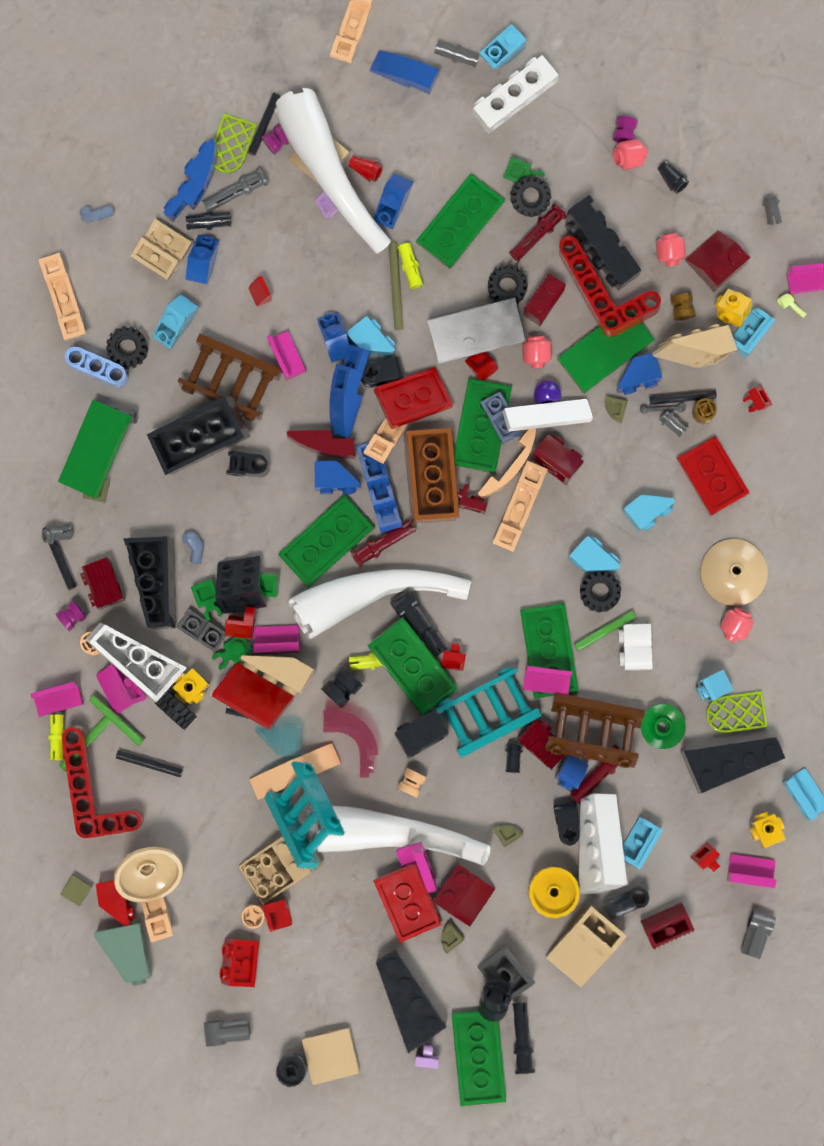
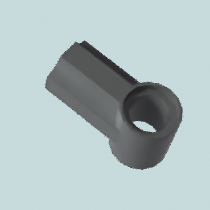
(759, 929)
(220, 1032)

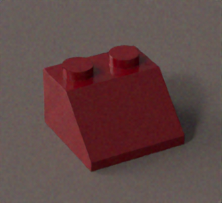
(717, 260)
(557, 459)
(463, 895)

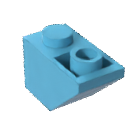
(504, 48)
(175, 321)
(367, 335)
(646, 509)
(592, 558)
(714, 686)

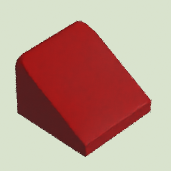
(259, 291)
(482, 365)

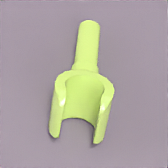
(787, 300)

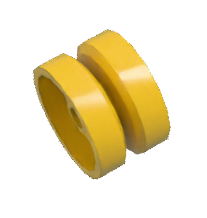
(566, 887)

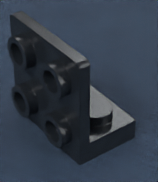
(239, 585)

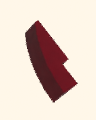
(322, 443)

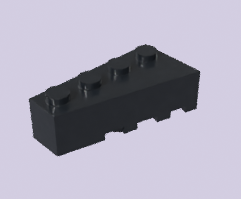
(601, 244)
(155, 578)
(725, 763)
(411, 1006)

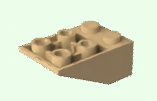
(698, 347)
(286, 670)
(273, 871)
(586, 946)

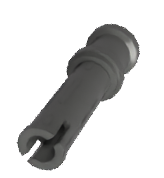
(244, 186)

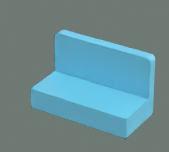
(805, 794)

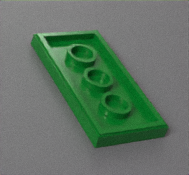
(460, 221)
(601, 355)
(477, 441)
(94, 449)
(326, 541)
(548, 642)
(412, 666)
(478, 1059)

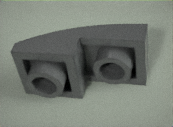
(201, 630)

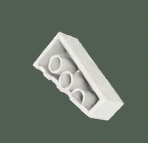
(140, 664)
(600, 845)

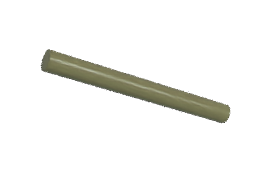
(395, 286)

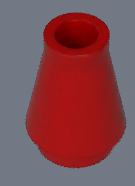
(366, 168)

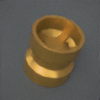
(682, 306)
(700, 412)

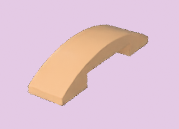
(351, 30)
(62, 296)
(384, 441)
(493, 485)
(520, 506)
(283, 775)
(157, 919)

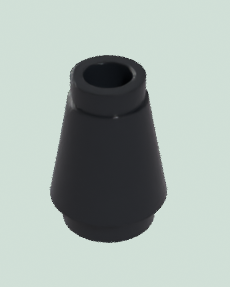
(673, 177)

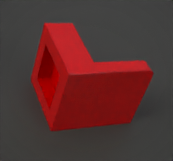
(241, 626)
(277, 915)

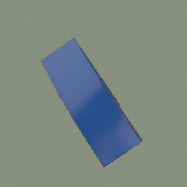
(405, 71)

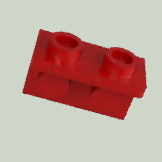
(239, 962)

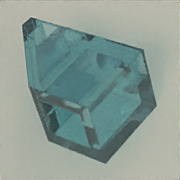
(283, 741)

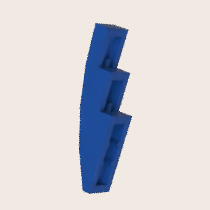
(380, 491)

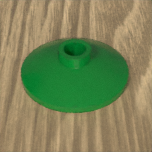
(673, 722)

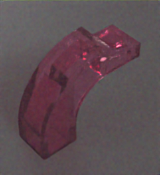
(344, 722)

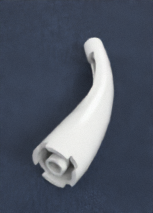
(312, 141)
(340, 598)
(376, 830)

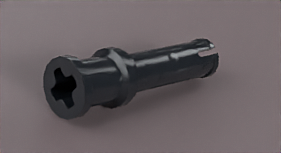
(523, 1049)

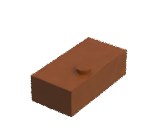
(431, 475)

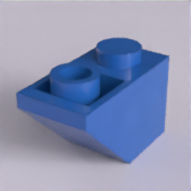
(392, 200)
(202, 259)
(333, 336)
(641, 372)
(332, 477)
(571, 773)

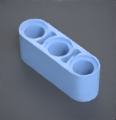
(89, 359)

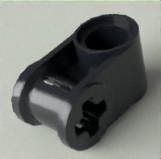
(384, 371)
(242, 464)
(567, 818)

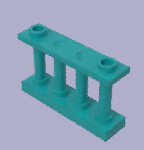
(506, 724)
(287, 816)

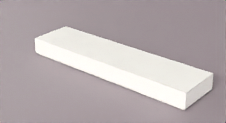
(547, 415)

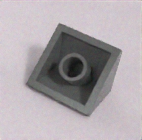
(506, 967)

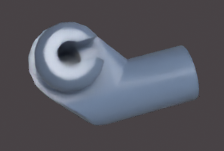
(96, 215)
(195, 545)

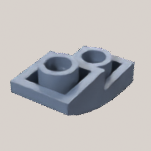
(494, 409)

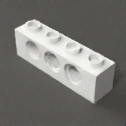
(492, 119)

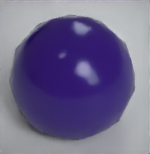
(547, 392)

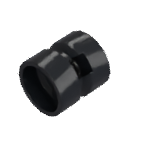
(341, 687)
(495, 1000)
(291, 1069)

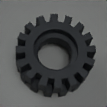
(542, 203)
(507, 272)
(124, 334)
(600, 605)
(176, 710)

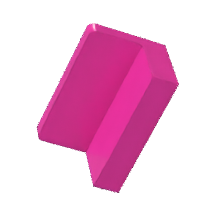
(805, 278)
(286, 355)
(276, 639)
(546, 680)
(119, 689)
(57, 699)
(417, 854)
(751, 871)

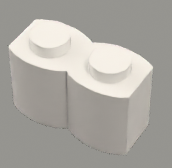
(636, 647)

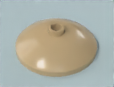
(720, 580)
(148, 874)

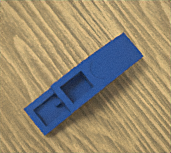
(199, 173)
(344, 399)

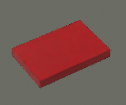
(413, 398)
(713, 476)
(253, 696)
(407, 902)

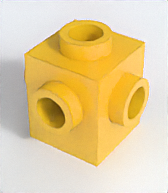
(733, 307)
(197, 692)
(775, 832)

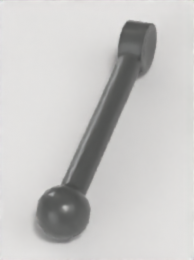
(680, 408)

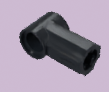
(408, 608)
(624, 903)

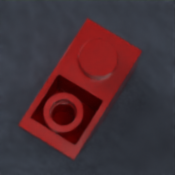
(114, 903)

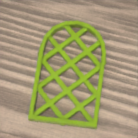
(249, 140)
(746, 711)

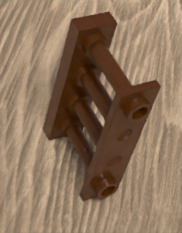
(227, 356)
(600, 711)

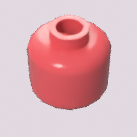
(630, 154)
(670, 249)
(536, 351)
(736, 624)

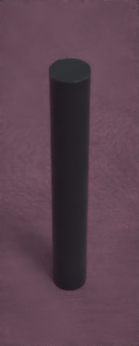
(263, 124)
(682, 397)
(62, 565)
(148, 763)

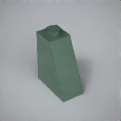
(127, 951)

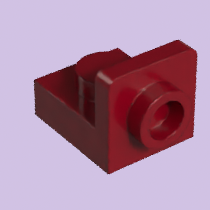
(473, 504)

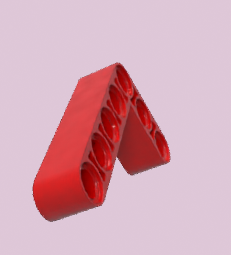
(599, 293)
(87, 793)

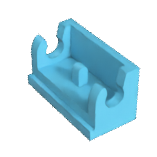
(752, 331)
(640, 842)

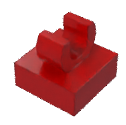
(760, 399)
(453, 659)
(706, 857)

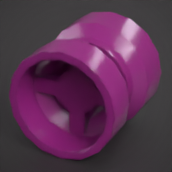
(625, 128)
(273, 139)
(69, 617)

